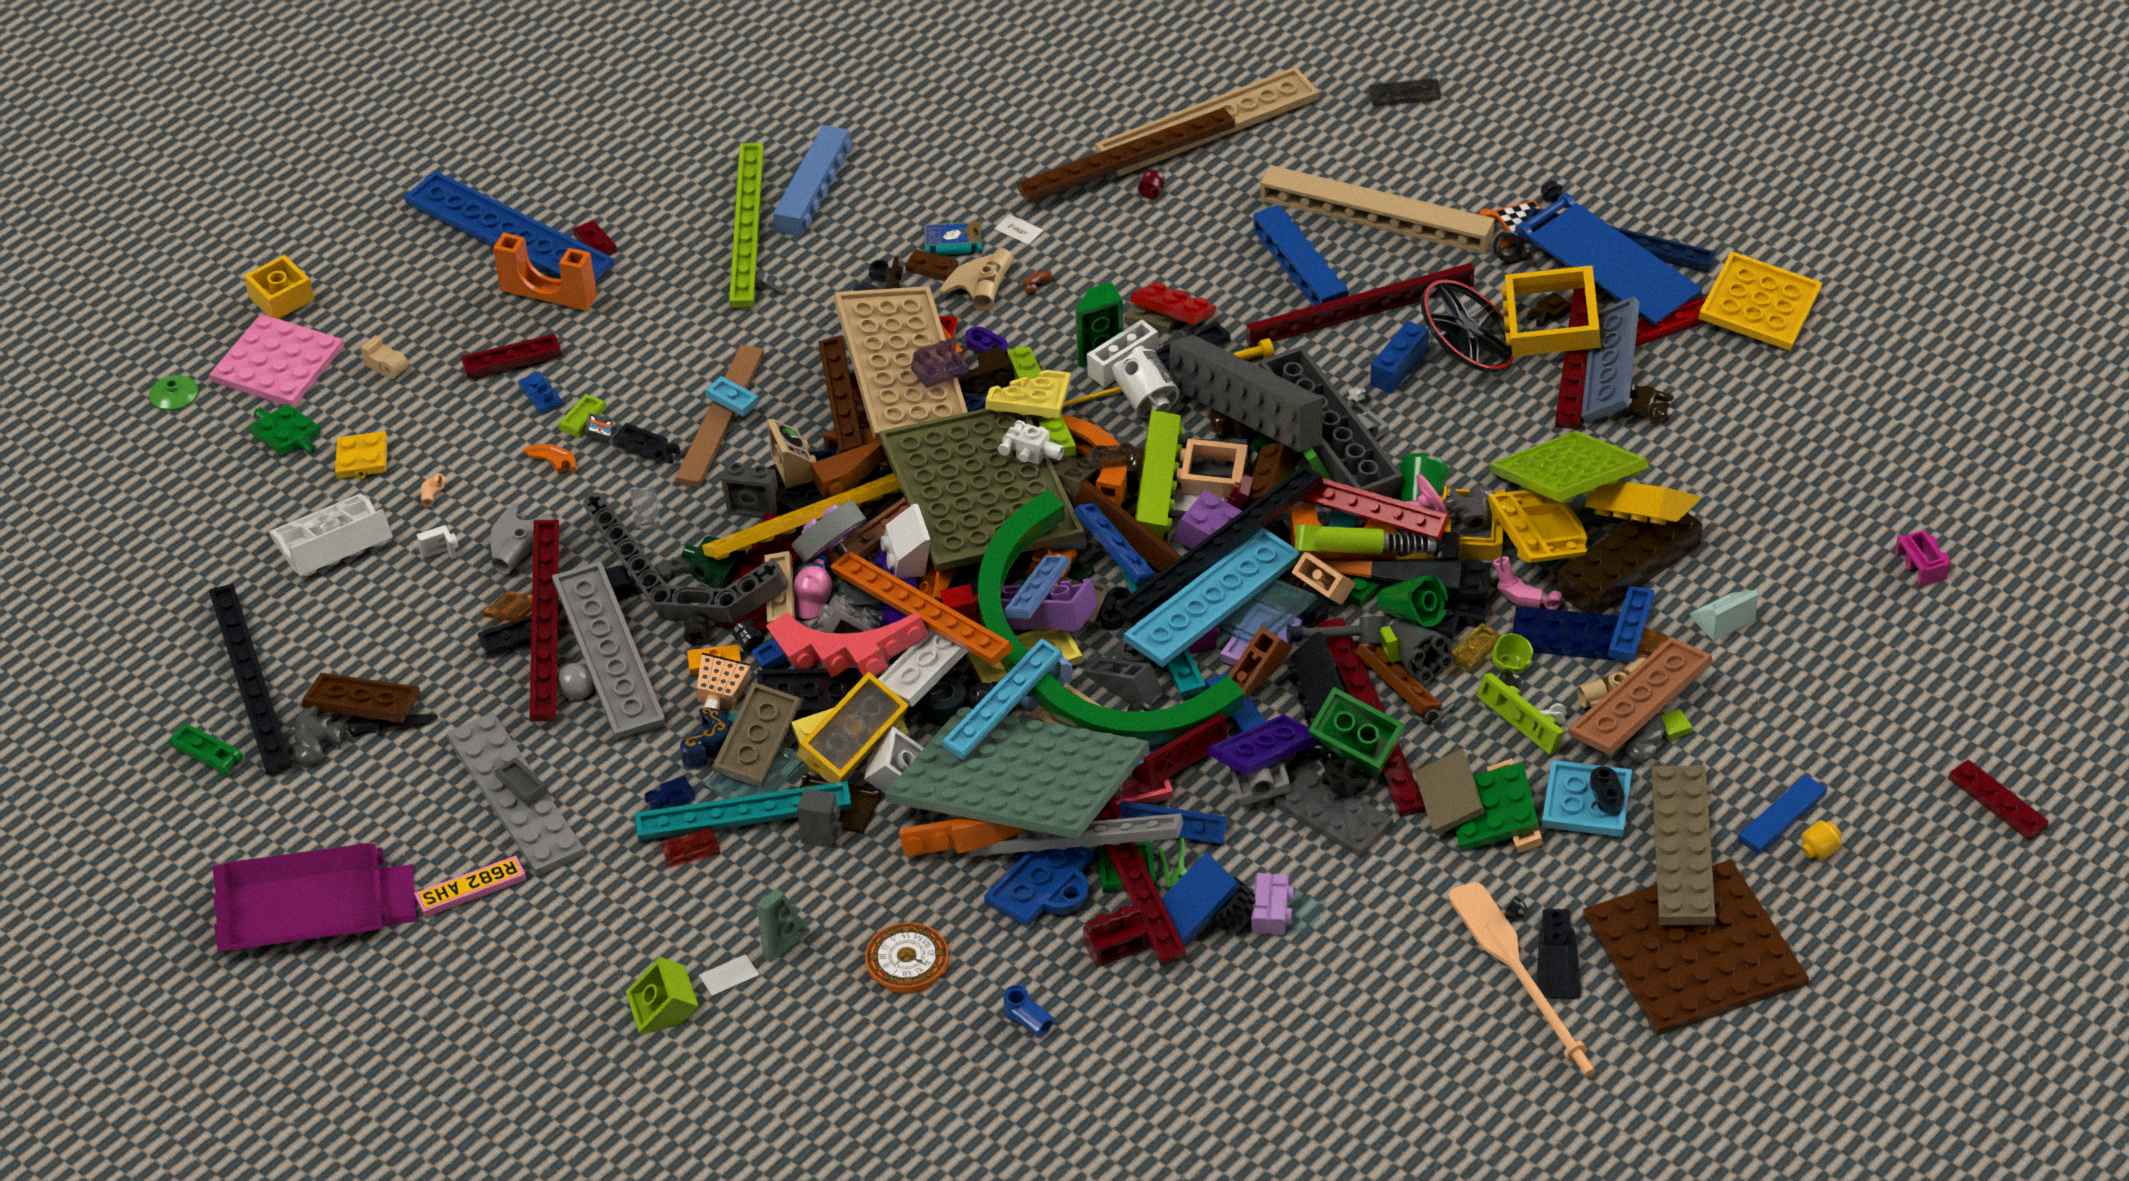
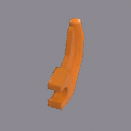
(557, 456)

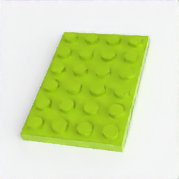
(1569, 466)

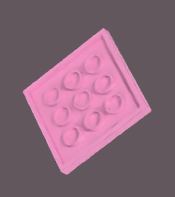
(276, 360)

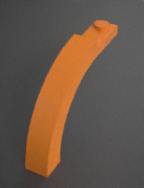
(1086, 436)
(959, 834)

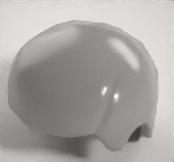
(574, 682)

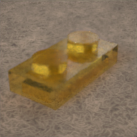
(1475, 646)

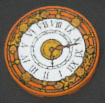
(906, 957)

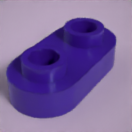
(981, 339)

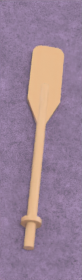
(1500, 940)

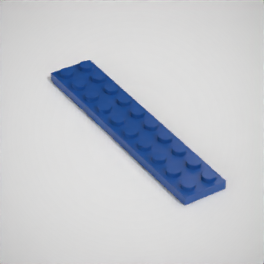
(489, 219)

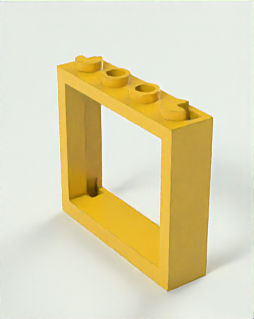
(1555, 339)

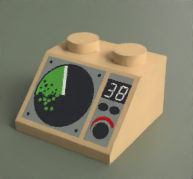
(790, 454)

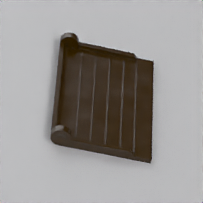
(862, 803)

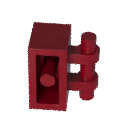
(1115, 935)

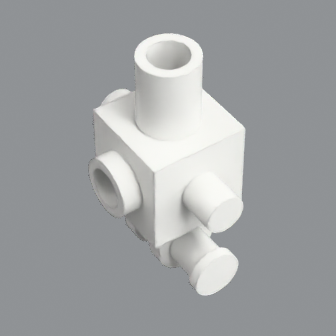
(1030, 443)

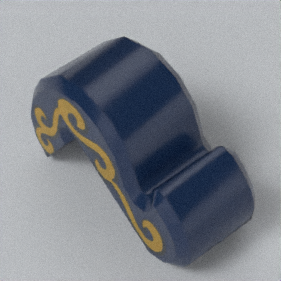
(708, 741)

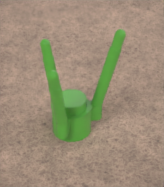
(1172, 879)

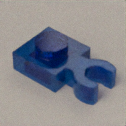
(673, 792)

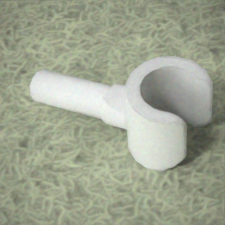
(1556, 711)

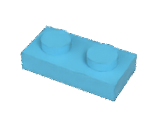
(732, 396)

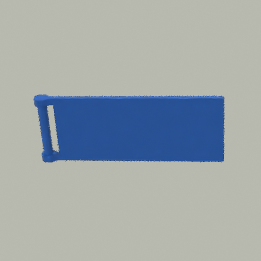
(1618, 262)

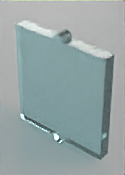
(1305, 911)

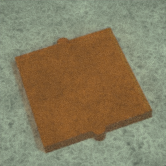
(510, 607)

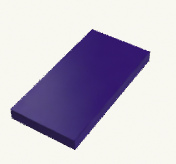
(1263, 745)

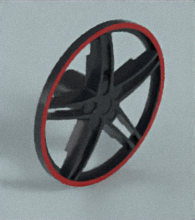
(1464, 330)

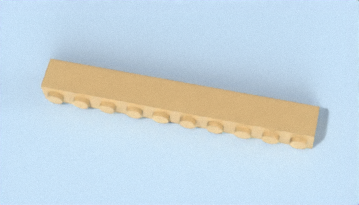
(1377, 209)

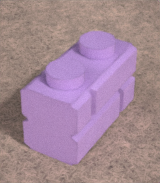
(1271, 909)

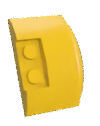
(1538, 525)

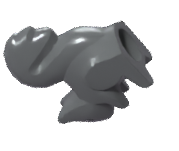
(1471, 510)
(312, 732)
(1644, 741)

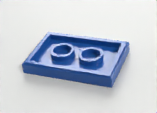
(1198, 896)

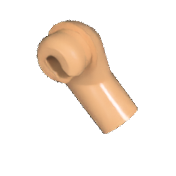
(430, 488)

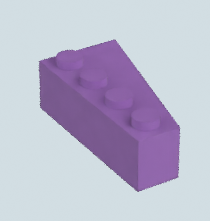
(1062, 609)

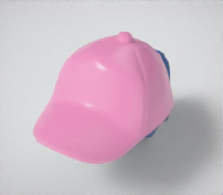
(812, 588)

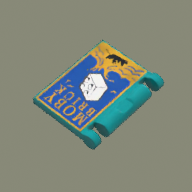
(953, 238)

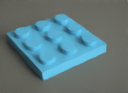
(1572, 803)

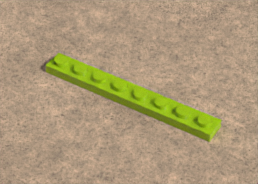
(1023, 365)

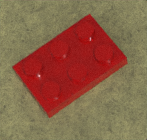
(1173, 303)

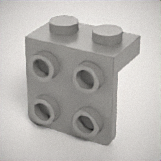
(845, 609)

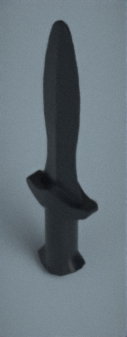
(378, 725)

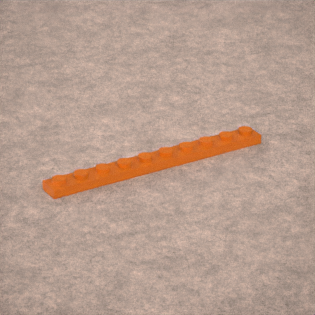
(933, 613)

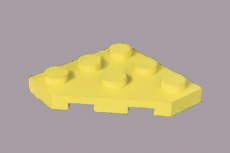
(1036, 396)

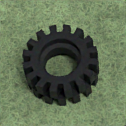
(1235, 908)

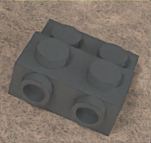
(749, 490)

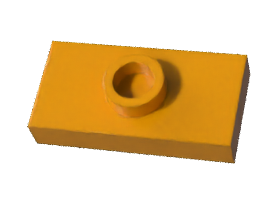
(694, 656)

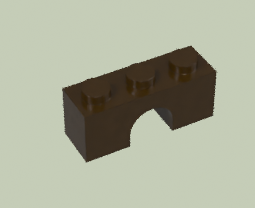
(992, 371)

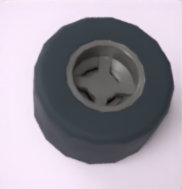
(943, 700)

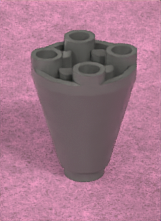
(1422, 650)

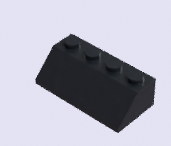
(1313, 675)

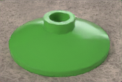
(173, 393)

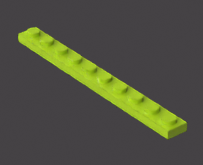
(746, 225)

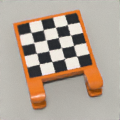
(1510, 217)

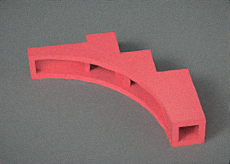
(838, 652)

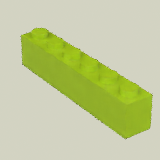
(1158, 472)

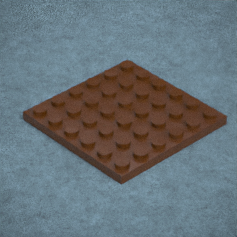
(1696, 970)

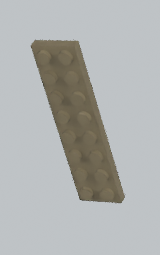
(1682, 845)

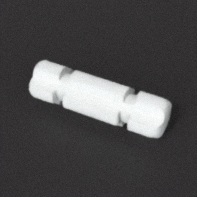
(1356, 394)

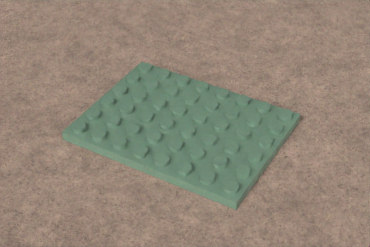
(1022, 775)

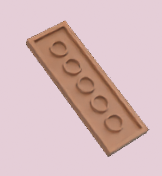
(1640, 695)

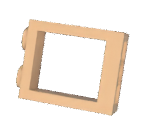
(1213, 450)

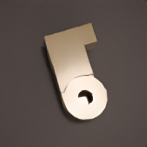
(382, 358)

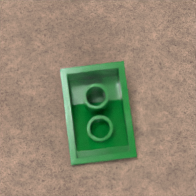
(1357, 731)

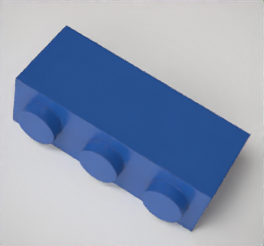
(1399, 357)

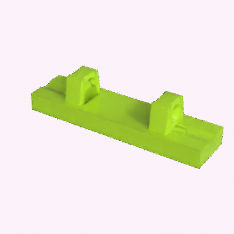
(1520, 713)

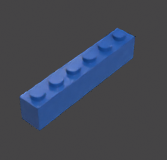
(1297, 256)

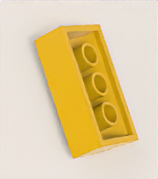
(1641, 502)

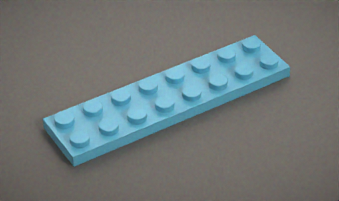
(1212, 597)

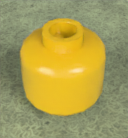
(1821, 840)

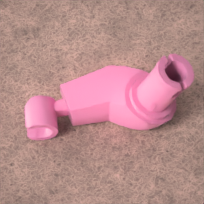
(1519, 593)

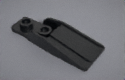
(1558, 957)

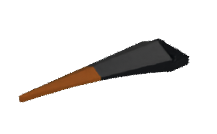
(1461, 579)

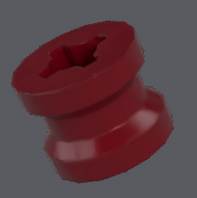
(1151, 184)

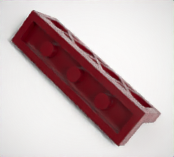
(1180, 752)

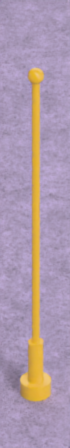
(1264, 349)

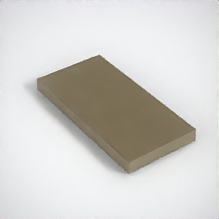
(756, 734)

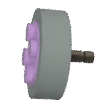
(829, 532)

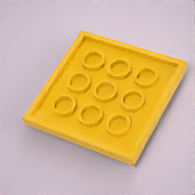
(1760, 300)

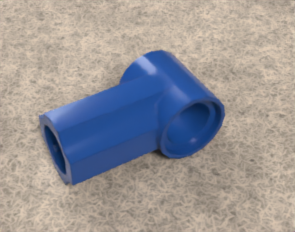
(1022, 1009)

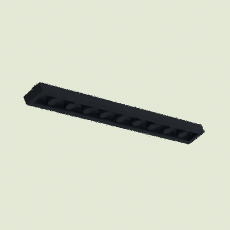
(1218, 545)
(250, 679)

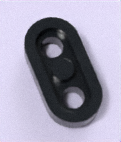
(1605, 784)

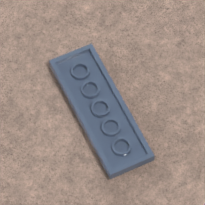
(1611, 366)

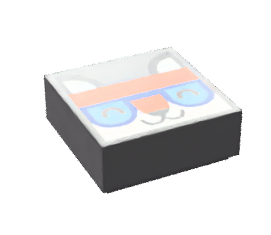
(598, 427)

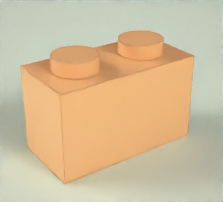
(1323, 578)

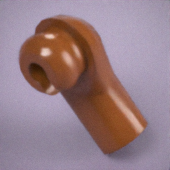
(1036, 278)

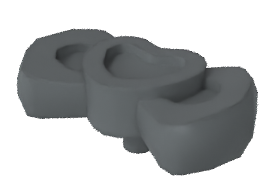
(673, 567)

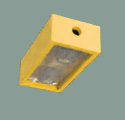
(852, 729)

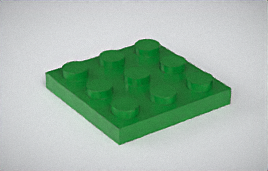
(1506, 805)

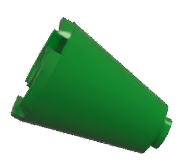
(1434, 471)
(1415, 600)

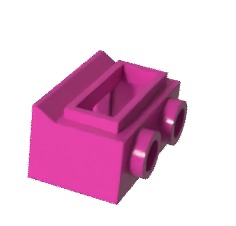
(1931, 571)

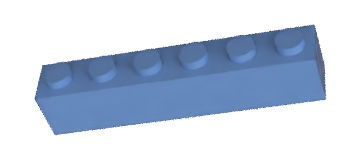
(812, 180)

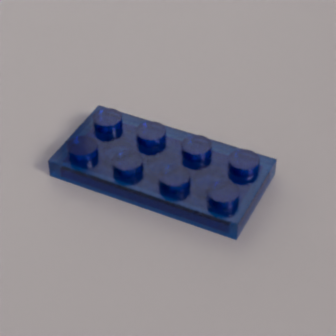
(1566, 632)

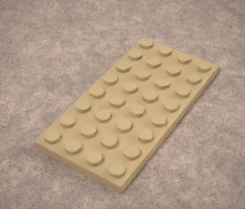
(881, 336)

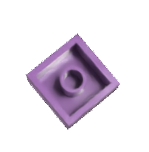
(1204, 518)

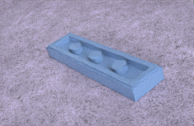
(1037, 587)

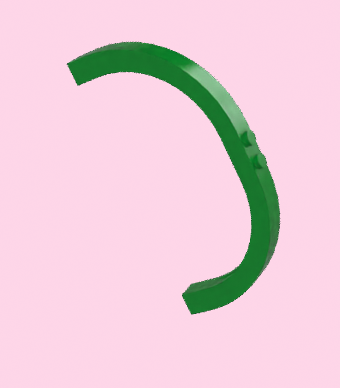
(1152, 726)

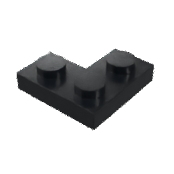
(1462, 611)

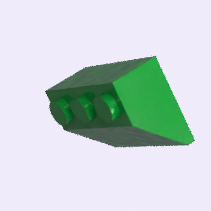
(1097, 319)

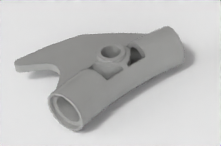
(512, 539)

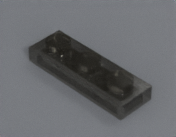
(1404, 92)

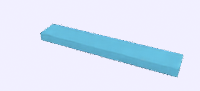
(1002, 699)

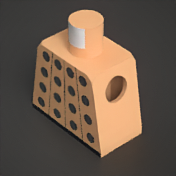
(721, 681)

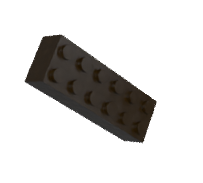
(1624, 560)

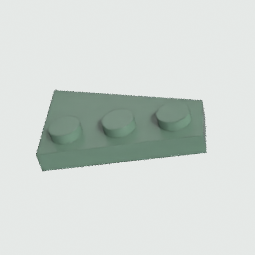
(778, 924)

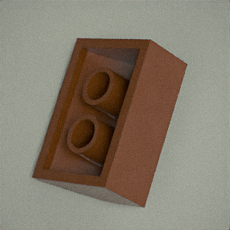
(1269, 469)

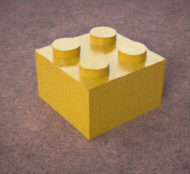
(279, 287)

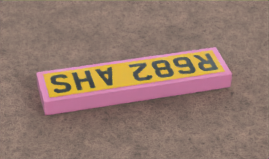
(470, 886)

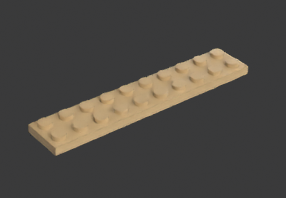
(1246, 105)

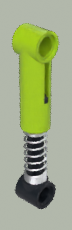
(1372, 541)

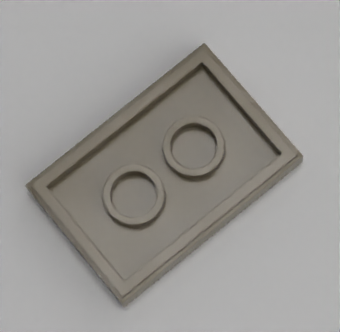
(1449, 792)

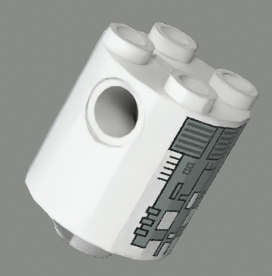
(1146, 382)

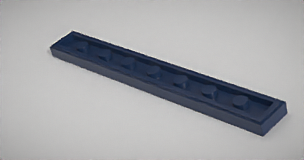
(1664, 249)

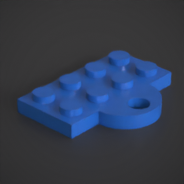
(1041, 884)

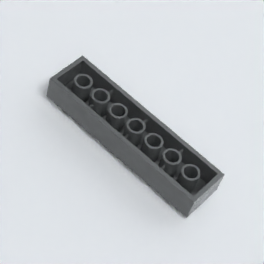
(1246, 393)
(1347, 446)

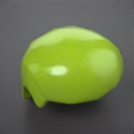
(1512, 653)

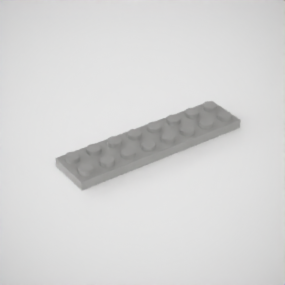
(608, 650)
(537, 828)

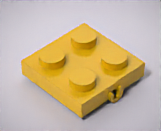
(361, 454)

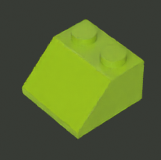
(661, 996)

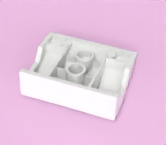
(331, 534)

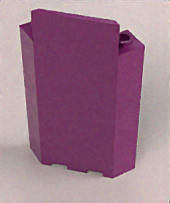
(309, 896)

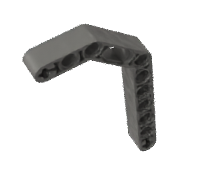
(673, 601)

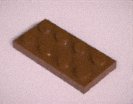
(361, 697)

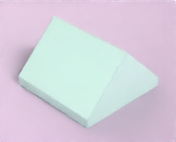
(1726, 613)

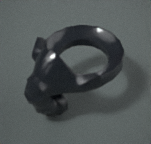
(1519, 250)

